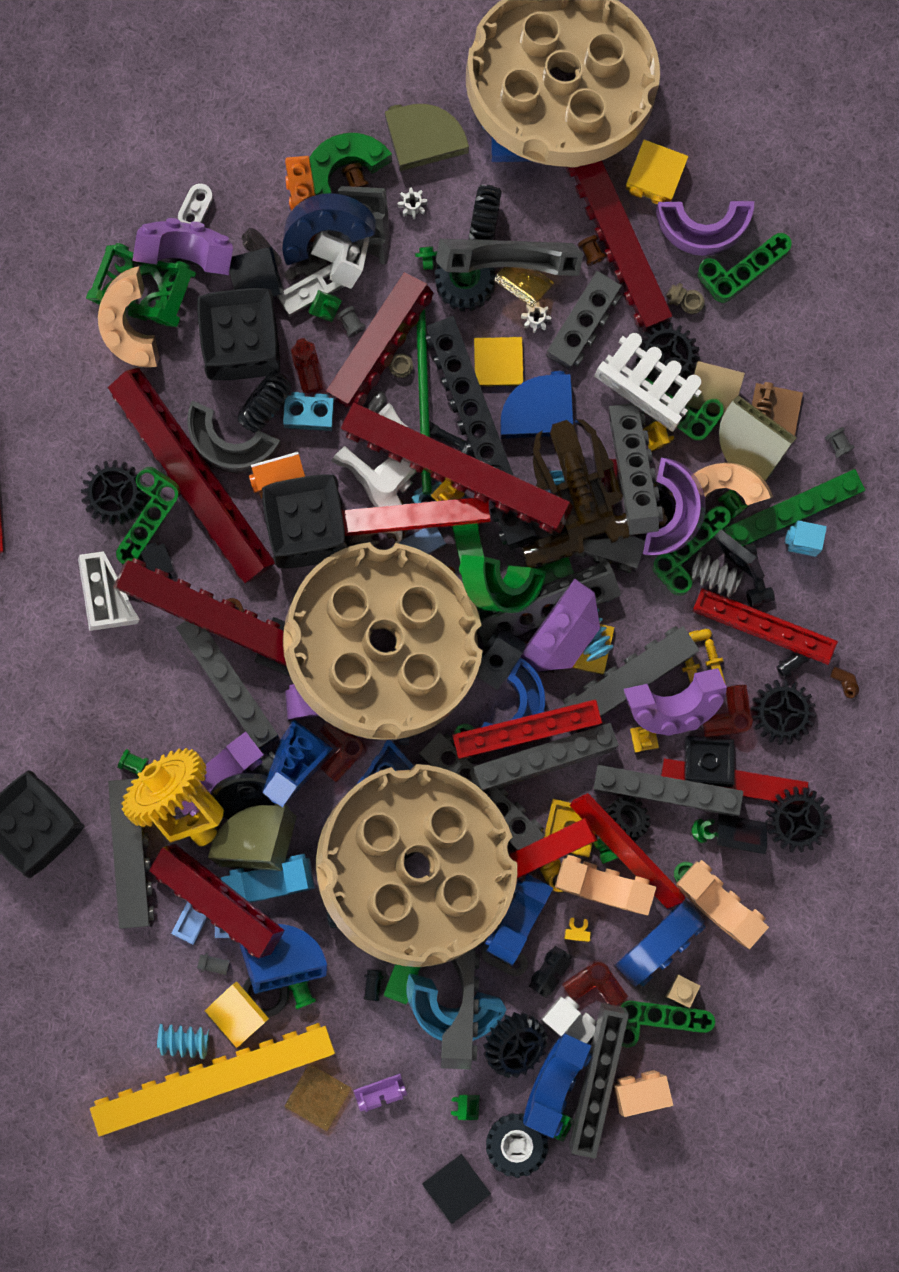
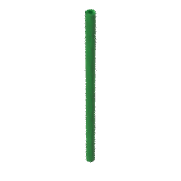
(423, 392)

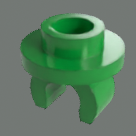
(426, 254)
(701, 832)

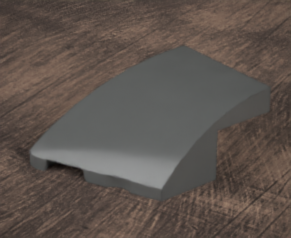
(376, 201)

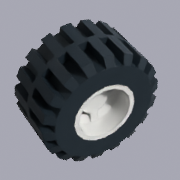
(515, 1147)

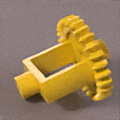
(163, 788)

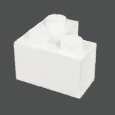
(345, 255)
(566, 1019)

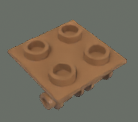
(778, 404)

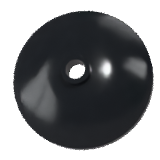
(240, 792)

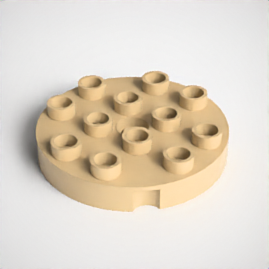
(552, 118)
(374, 690)
(376, 898)

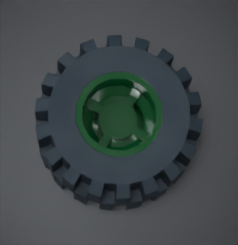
(465, 288)

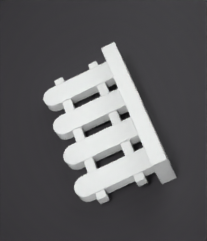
(630, 386)

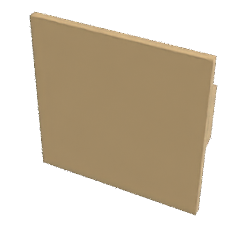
(716, 384)

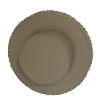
(676, 294)
(692, 302)
(401, 365)

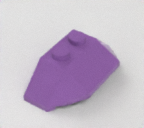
(564, 631)

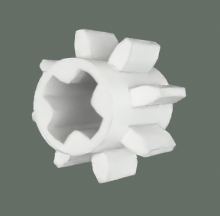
(406, 203)
(530, 320)

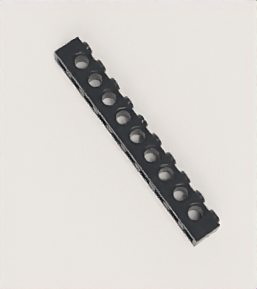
(447, 332)

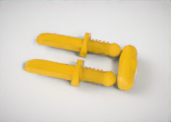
(714, 662)

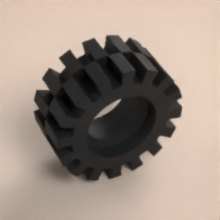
(634, 812)

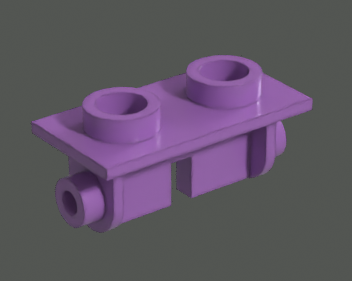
(370, 1096)

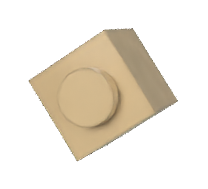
(682, 991)

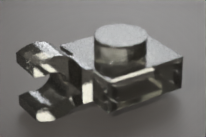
(307, 267)

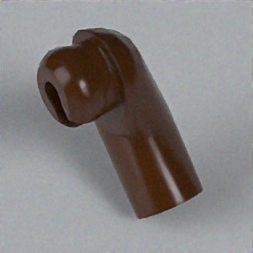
(847, 680)

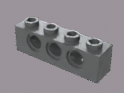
(600, 287)

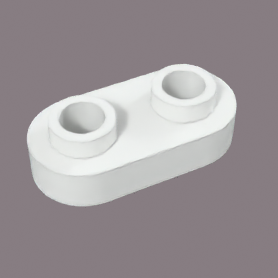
(193, 207)

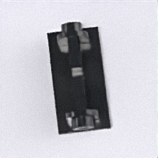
(543, 979)

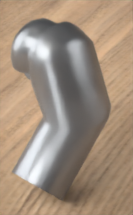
(378, 402)

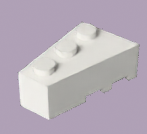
(103, 603)

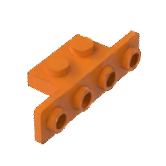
(299, 181)

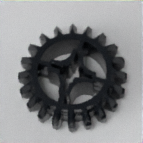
(485, 213)
(675, 336)
(264, 401)
(104, 499)
(771, 711)
(817, 829)
(518, 1039)

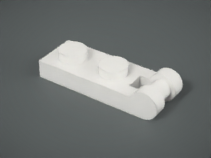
(303, 293)

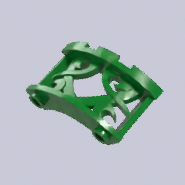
(167, 307)

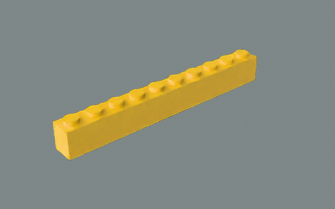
(212, 1080)

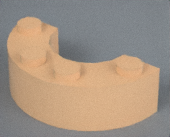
(114, 327)
(734, 477)
(605, 887)
(721, 906)

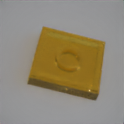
(524, 283)
(318, 1097)

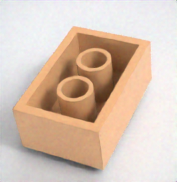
(642, 1094)

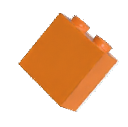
(275, 470)

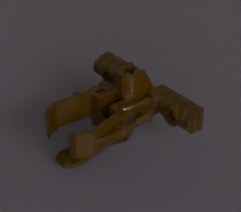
(591, 503)

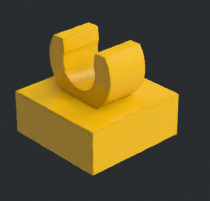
(657, 436)
(446, 492)
(643, 739)
(577, 934)

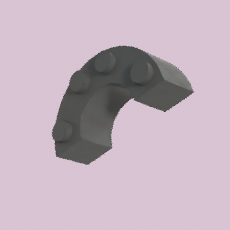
(224, 455)

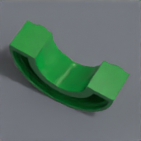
(345, 150)
(492, 593)

